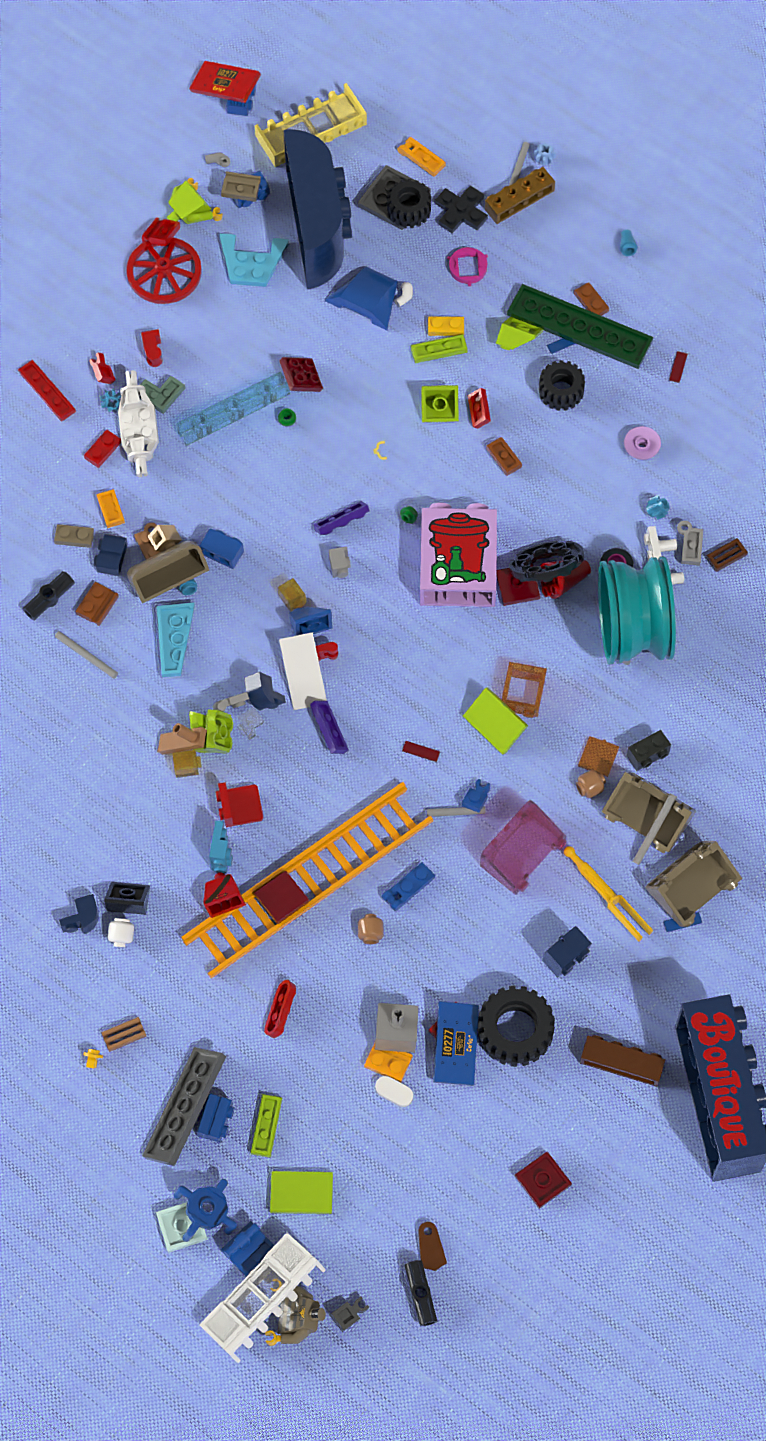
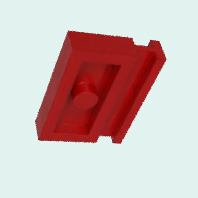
(161, 231)

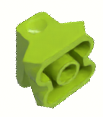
(218, 730)

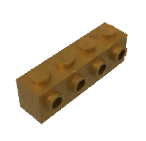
(519, 195)

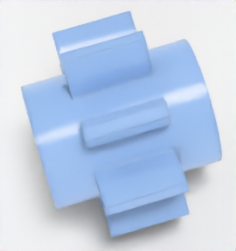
(545, 154)

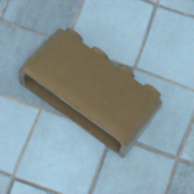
(167, 570)

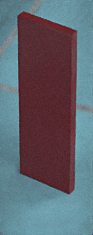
(678, 367)
(421, 751)

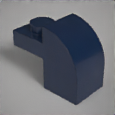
(261, 692)
(86, 917)

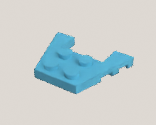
(251, 267)

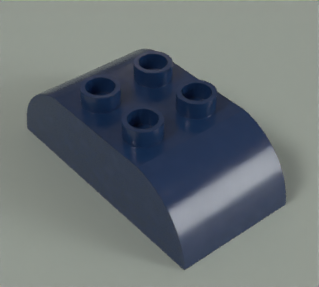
(318, 205)

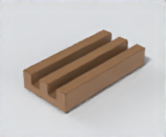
(105, 1034)

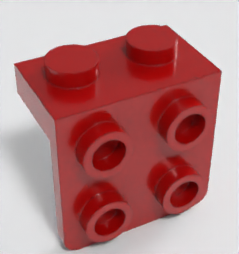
(239, 805)

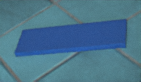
(559, 345)
(671, 925)

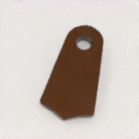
(431, 1248)

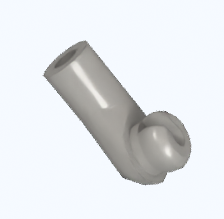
(218, 158)

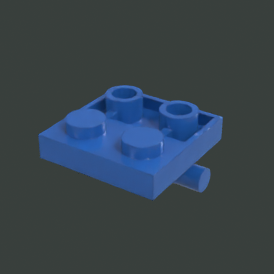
(247, 1248)

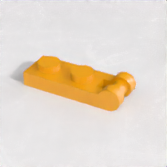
(422, 156)

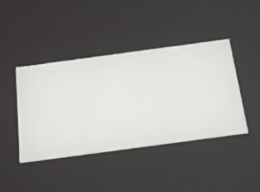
(302, 670)

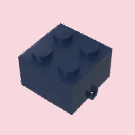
(566, 952)

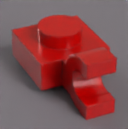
(102, 371)

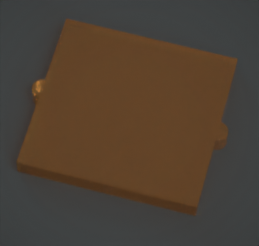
(598, 756)

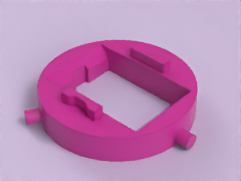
(461, 253)

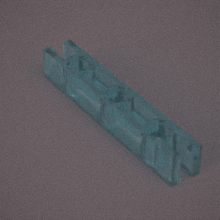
(221, 415)

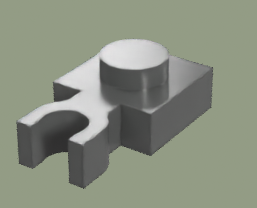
(347, 1315)

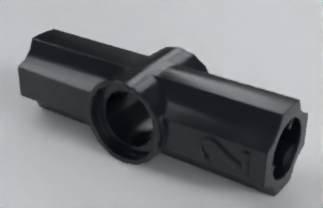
(41, 603)
(418, 1280)

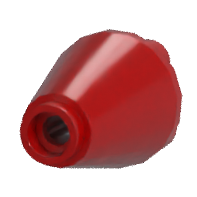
(562, 584)

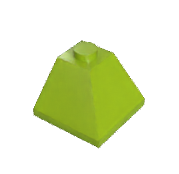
(516, 333)

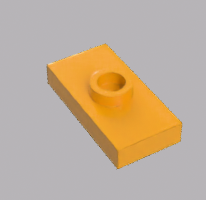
(110, 508)

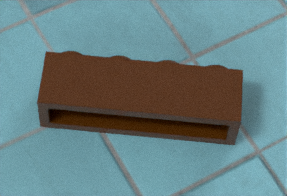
(622, 1060)

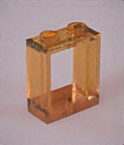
(528, 673)

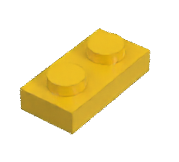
(445, 326)

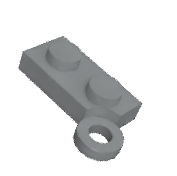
(691, 543)

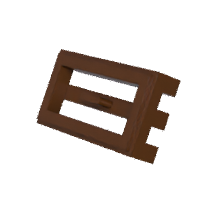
(710, 557)

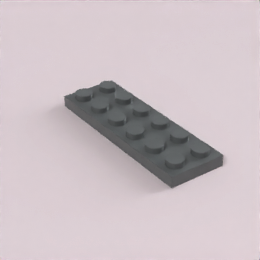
(184, 1106)

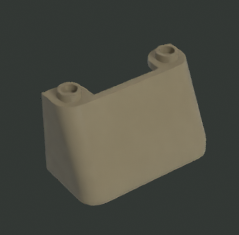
(638, 805)
(693, 881)

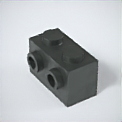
(649, 750)

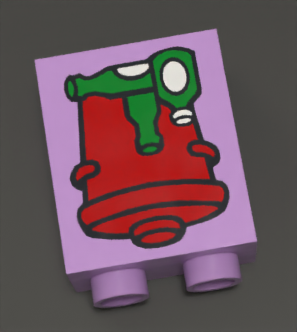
(458, 556)

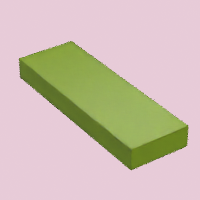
(439, 348)
(266, 1126)

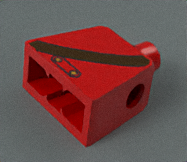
(222, 895)

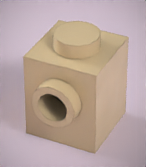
(164, 537)

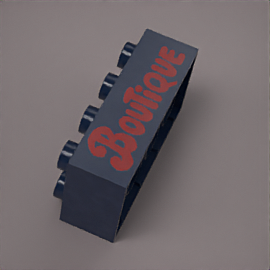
(722, 1086)

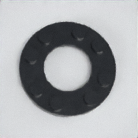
(571, 554)

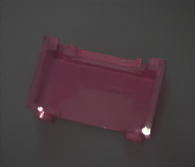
(521, 847)

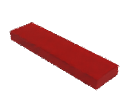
(47, 390)

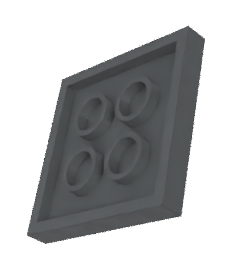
(375, 197)

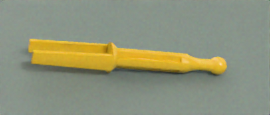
(609, 895)

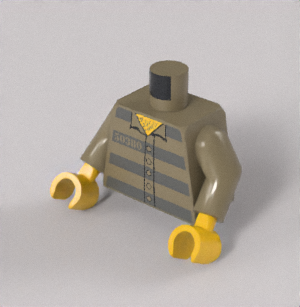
(298, 1318)

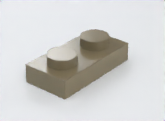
(74, 536)

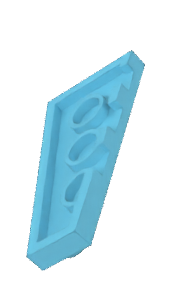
(174, 631)

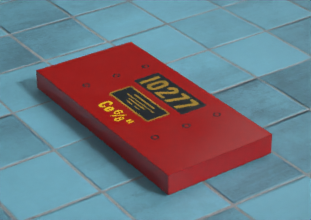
(225, 81)

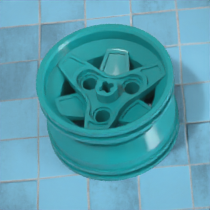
(636, 610)

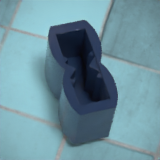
(111, 554)

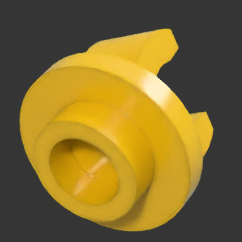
(93, 1056)

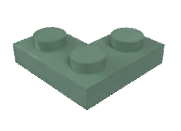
(165, 395)

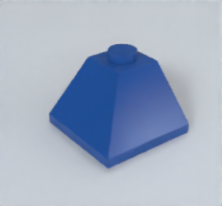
(310, 620)

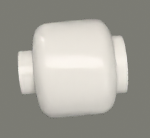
(120, 932)

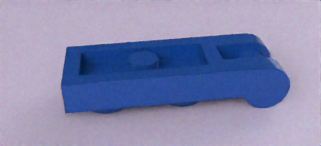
(409, 886)

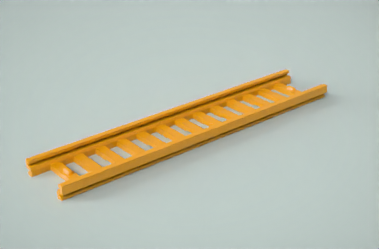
(296, 864)

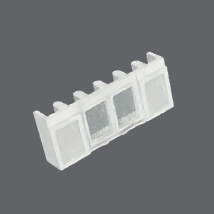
(260, 1295)

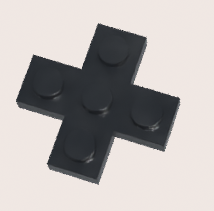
(461, 209)

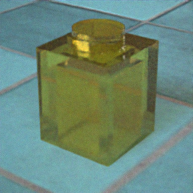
(292, 595)
(186, 763)

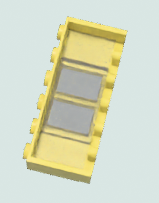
(324, 120)

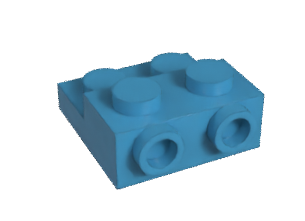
(220, 853)

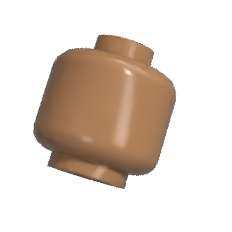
(590, 784)
(370, 929)

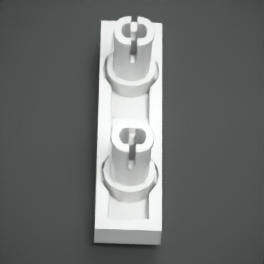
(656, 547)

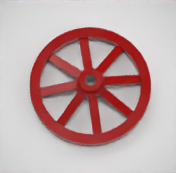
(164, 271)

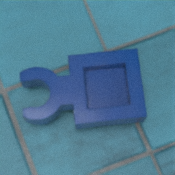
(476, 797)

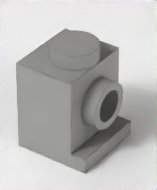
(339, 562)

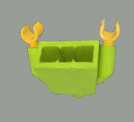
(190, 205)

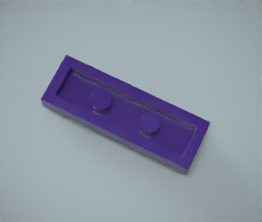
(341, 518)
(329, 727)

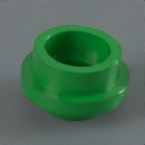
(287, 413)
(408, 514)

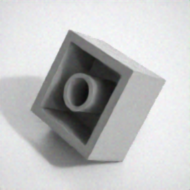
(396, 1027)

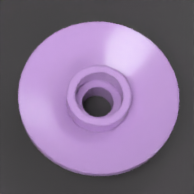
(642, 436)

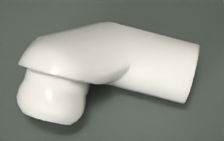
(407, 293)

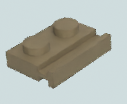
(241, 186)

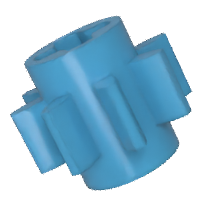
(107, 403)
(657, 507)

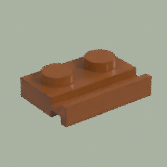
(97, 603)

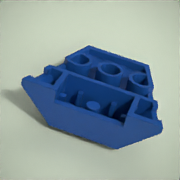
(368, 295)

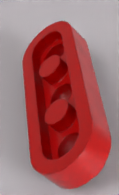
(280, 1009)

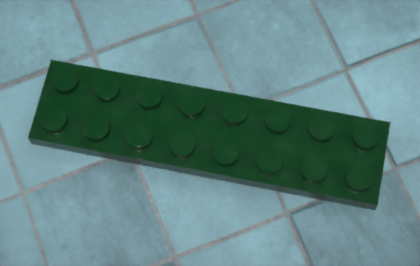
(580, 326)

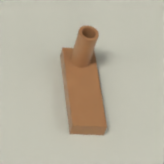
(181, 739)

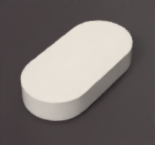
(394, 1091)

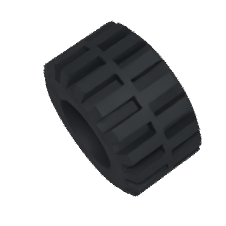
(413, 192)
(561, 373)

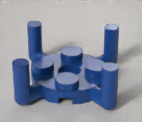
(205, 1219)

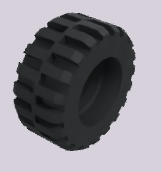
(522, 1001)

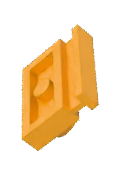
(388, 1063)

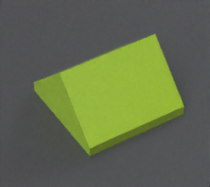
(439, 403)

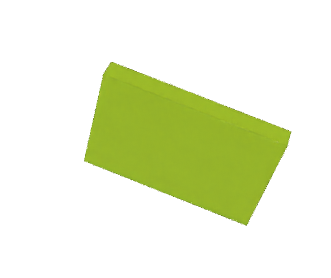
(495, 720)
(301, 1192)

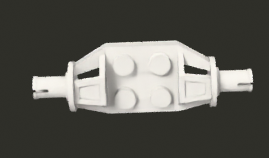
(137, 424)

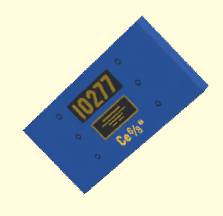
(456, 1043)

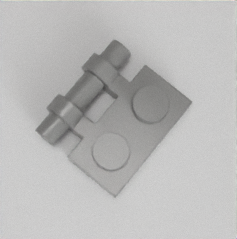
(235, 701)

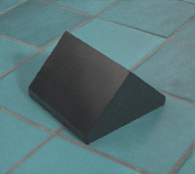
(127, 898)

